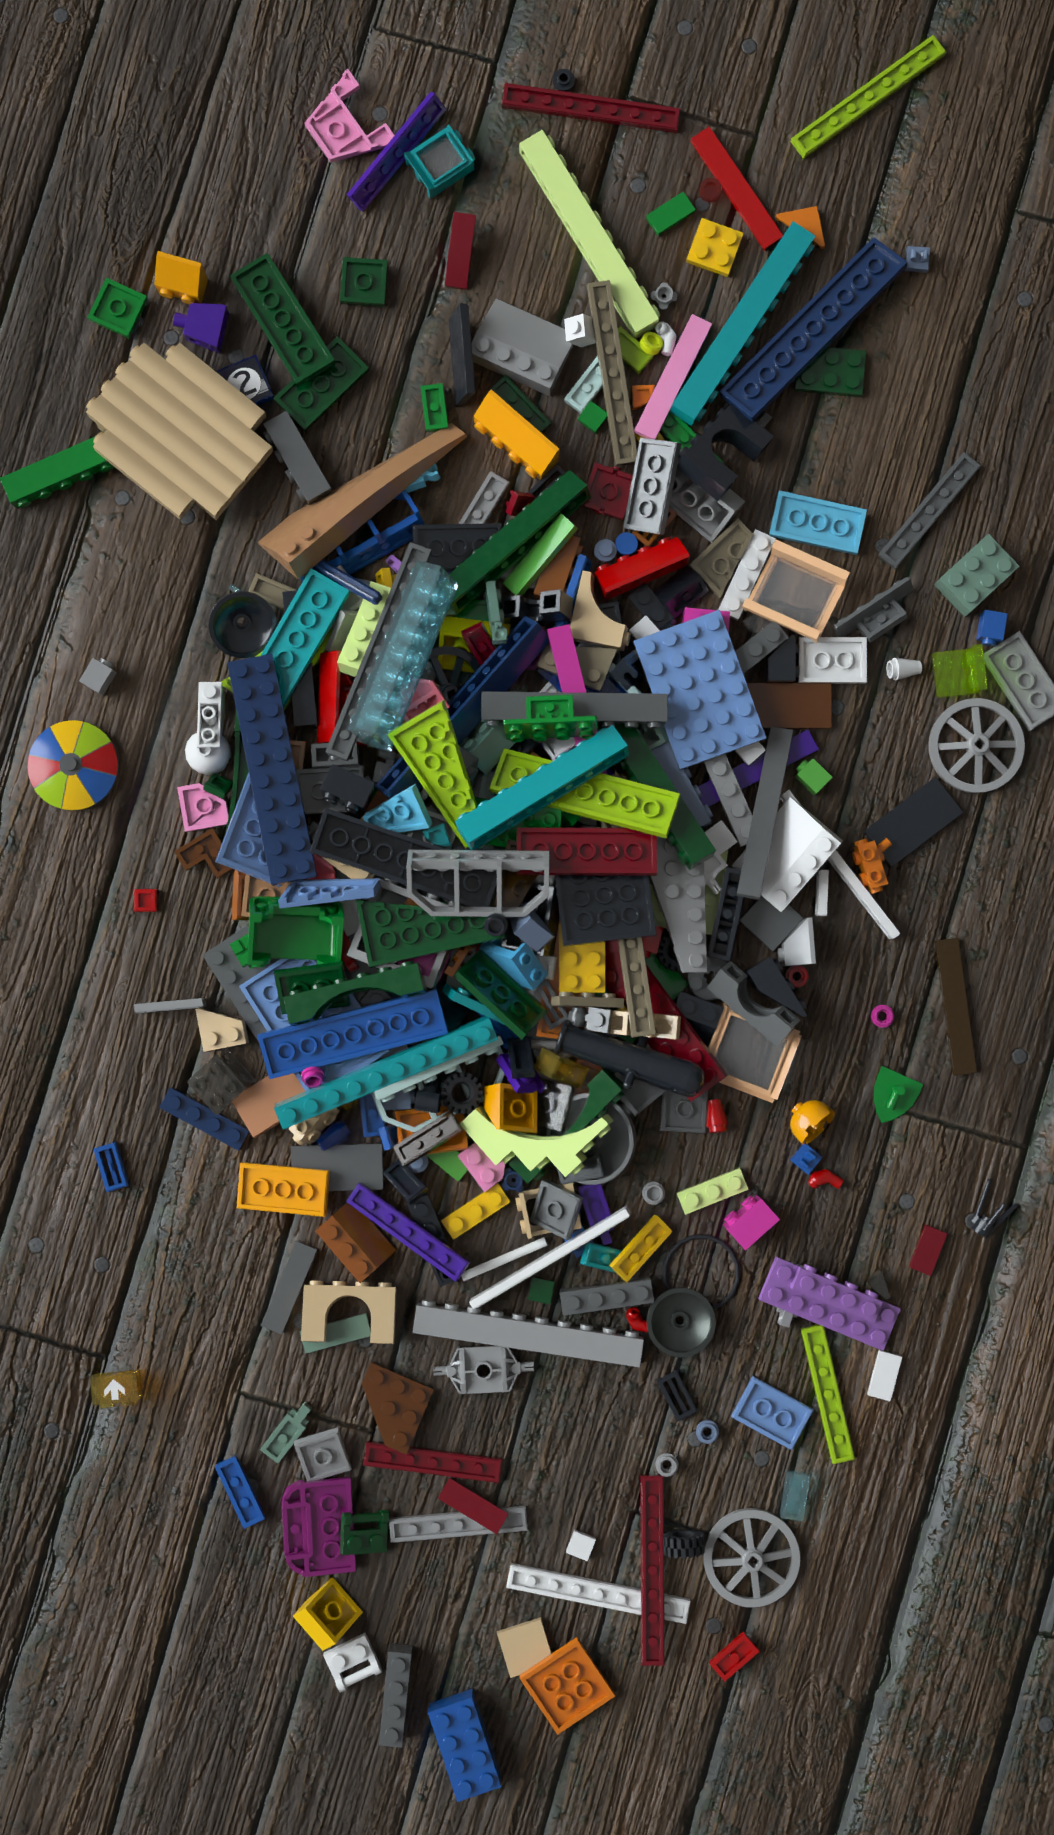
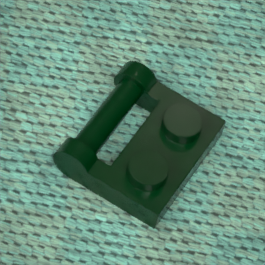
(364, 1539)

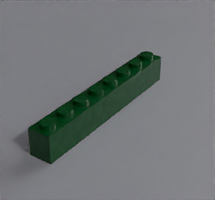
(516, 538)
(685, 832)

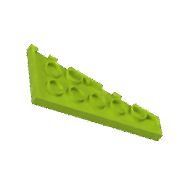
(437, 762)

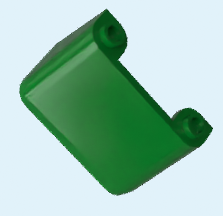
(294, 932)

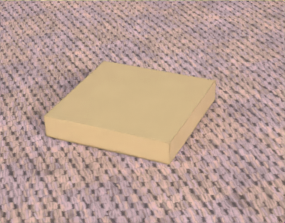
(524, 1645)

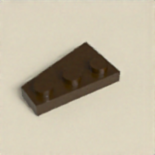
(514, 886)

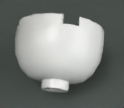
(207, 760)

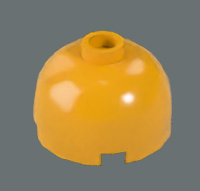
(809, 1120)

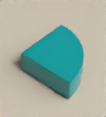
(437, 835)

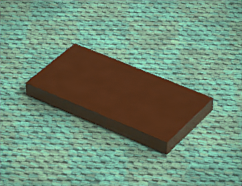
(793, 705)

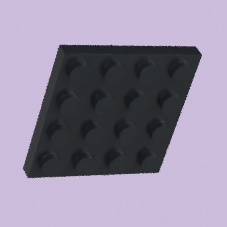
(604, 908)

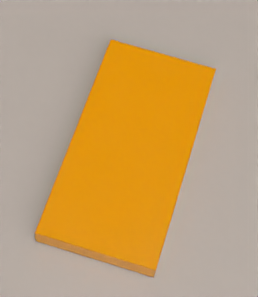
(283, 1189)

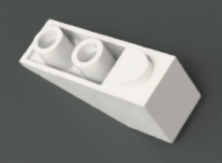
(210, 714)

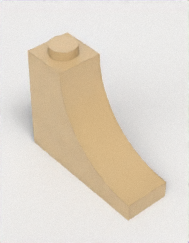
(589, 622)

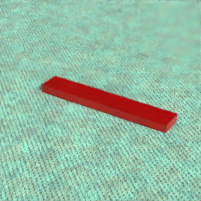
(736, 188)

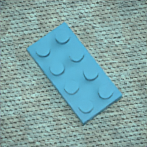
(817, 522)

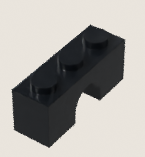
(550, 608)

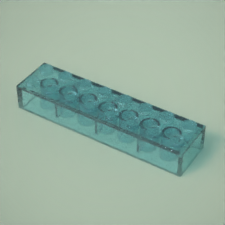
(403, 655)

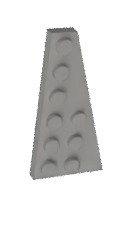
(682, 902)

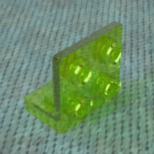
(959, 672)

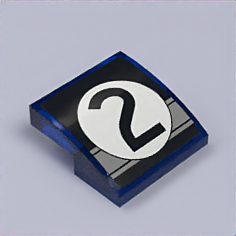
(248, 379)

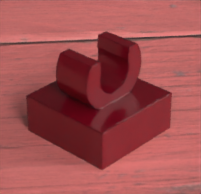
(518, 502)

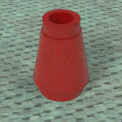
(716, 1117)

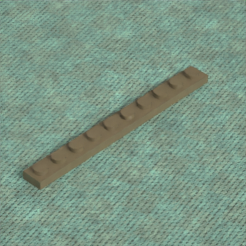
(635, 982)

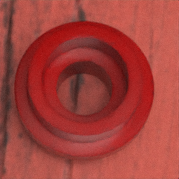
(803, 972)

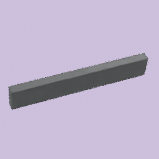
(929, 510)

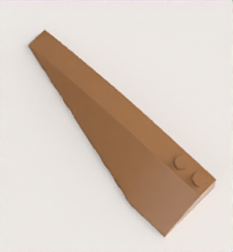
(323, 525)

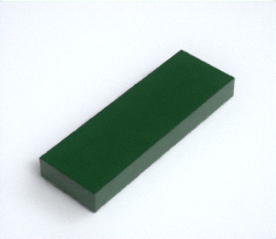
(519, 402)

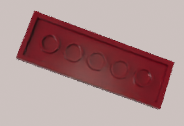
(592, 850)

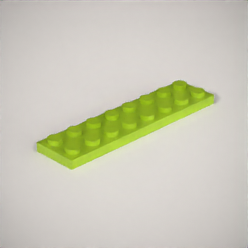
(600, 798)

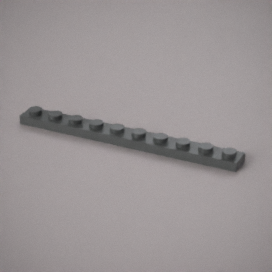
(342, 739)

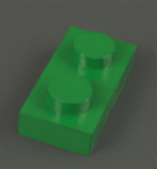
(434, 407)

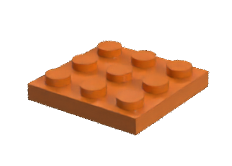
(567, 1685)

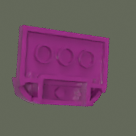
(314, 1526)

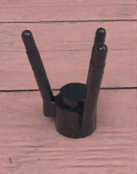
(985, 1225)

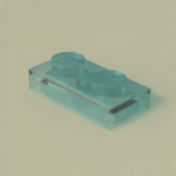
(794, 1495)

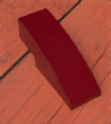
(460, 250)

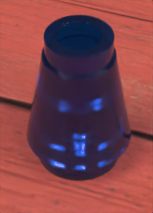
(333, 1135)

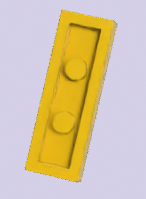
(475, 1211)
(640, 1248)

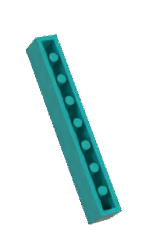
(542, 787)

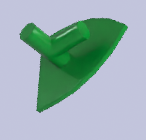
(894, 1094)

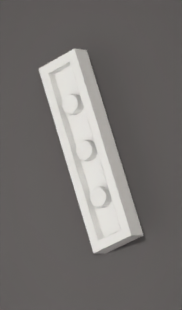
(746, 573)

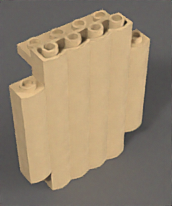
(178, 430)

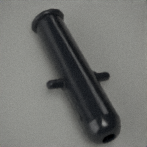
(632, 1060)

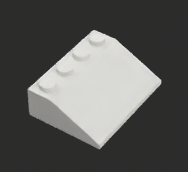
(796, 853)

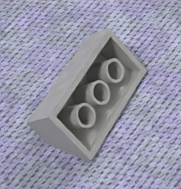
(701, 509)

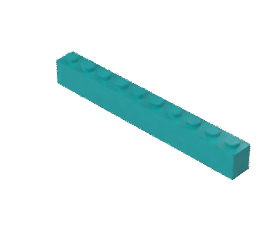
(742, 323)
(385, 1072)

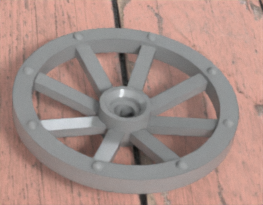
(972, 750)
(746, 1554)

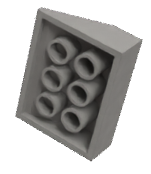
(521, 347)

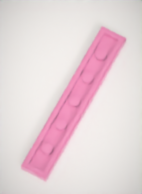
(672, 377)

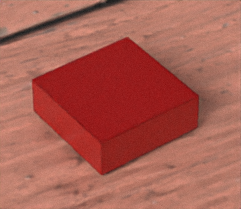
(145, 900)

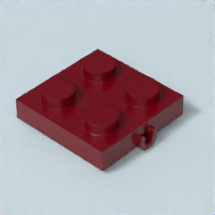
(608, 491)

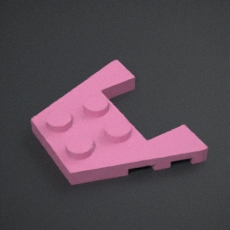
(337, 129)

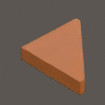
(808, 219)

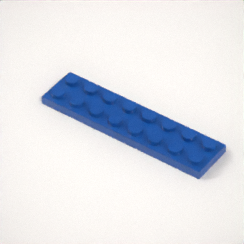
(352, 1033)

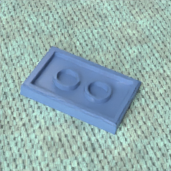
(772, 1412)

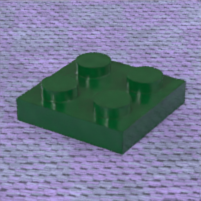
(363, 281)

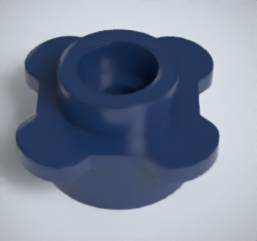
(508, 1184)

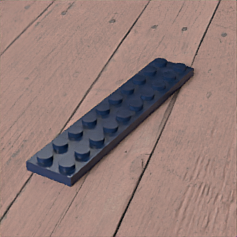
(813, 329)
(272, 769)

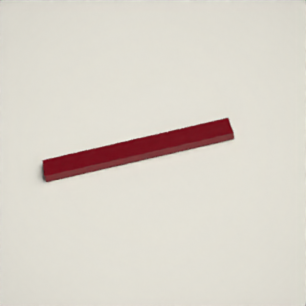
(590, 107)
(652, 1570)

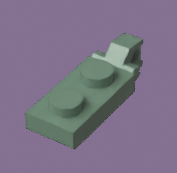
(495, 615)
(286, 1432)

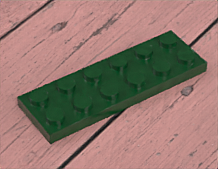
(282, 319)

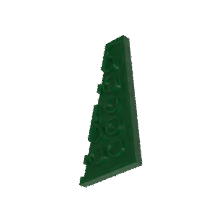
(408, 932)

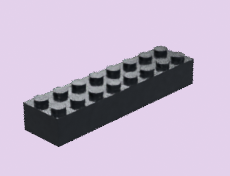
(386, 855)

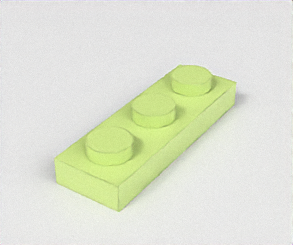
(712, 1191)

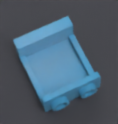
(519, 964)

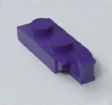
(596, 1207)

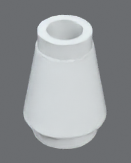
(902, 668)

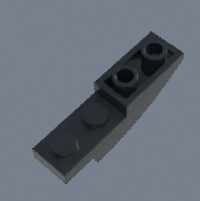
(426, 1216)

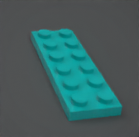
(304, 629)

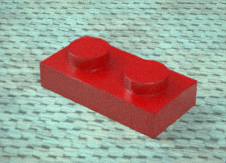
(734, 1656)

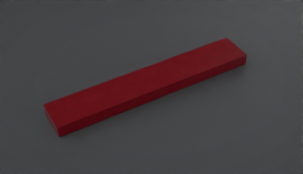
(434, 1462)

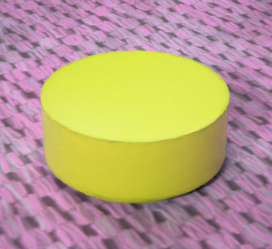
(651, 343)

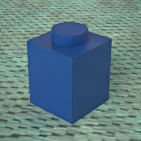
(991, 627)

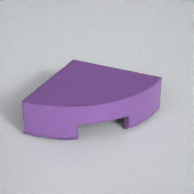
(394, 563)

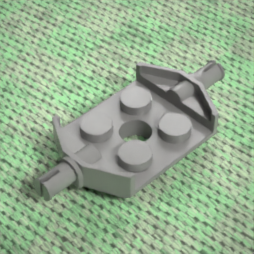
(500, 1360)

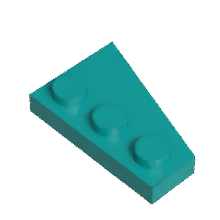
(464, 998)

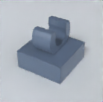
(917, 259)

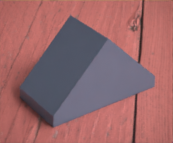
(531, 930)

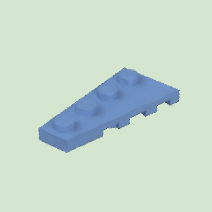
(327, 890)

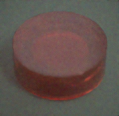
(710, 190)

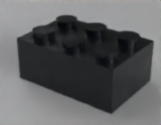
(548, 913)

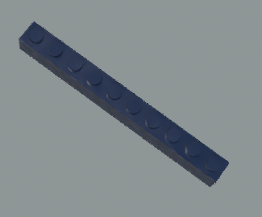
(494, 675)

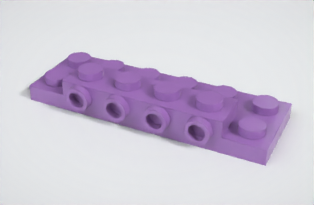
(829, 1302)

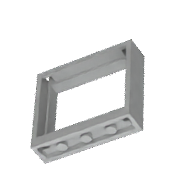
(355, 953)

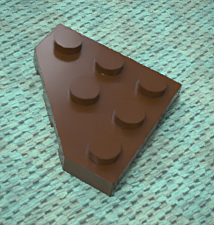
(396, 1405)

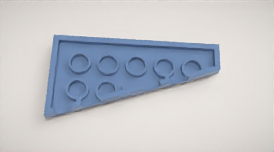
(243, 841)

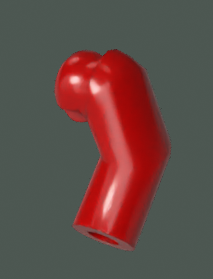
(825, 1176)
(635, 1320)

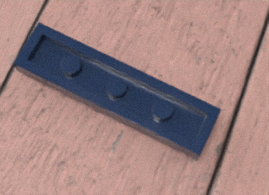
(204, 1119)

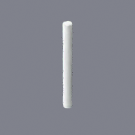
(503, 1259)

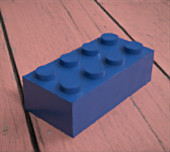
(464, 1745)

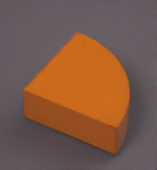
(641, 395)

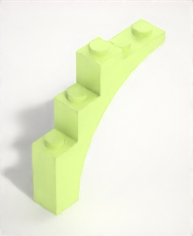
(531, 1149)

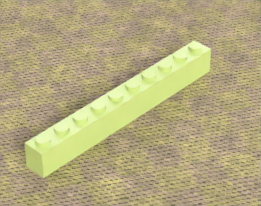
(588, 233)

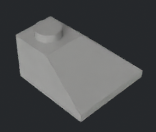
(799, 945)

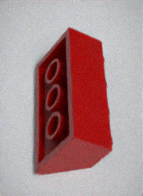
(641, 568)
(333, 692)

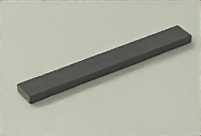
(765, 813)

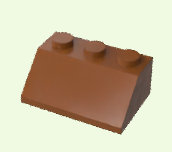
(355, 1241)

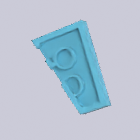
(401, 813)

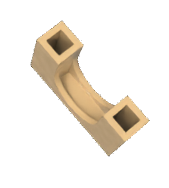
(320, 1298)

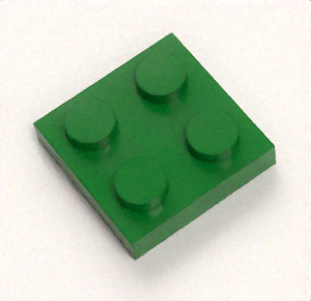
(117, 308)

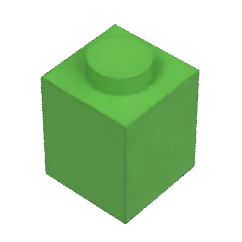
(812, 776)

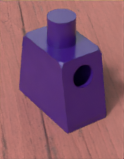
(204, 325)

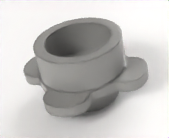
(665, 289)

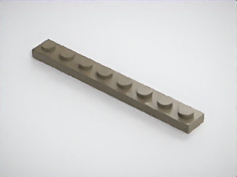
(612, 372)

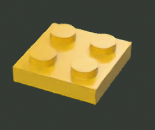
(714, 247)

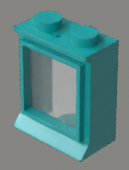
(440, 161)

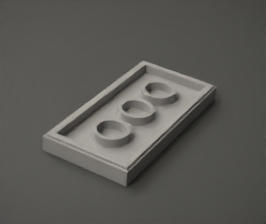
(1022, 679)

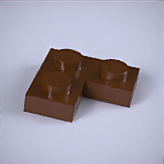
(200, 849)

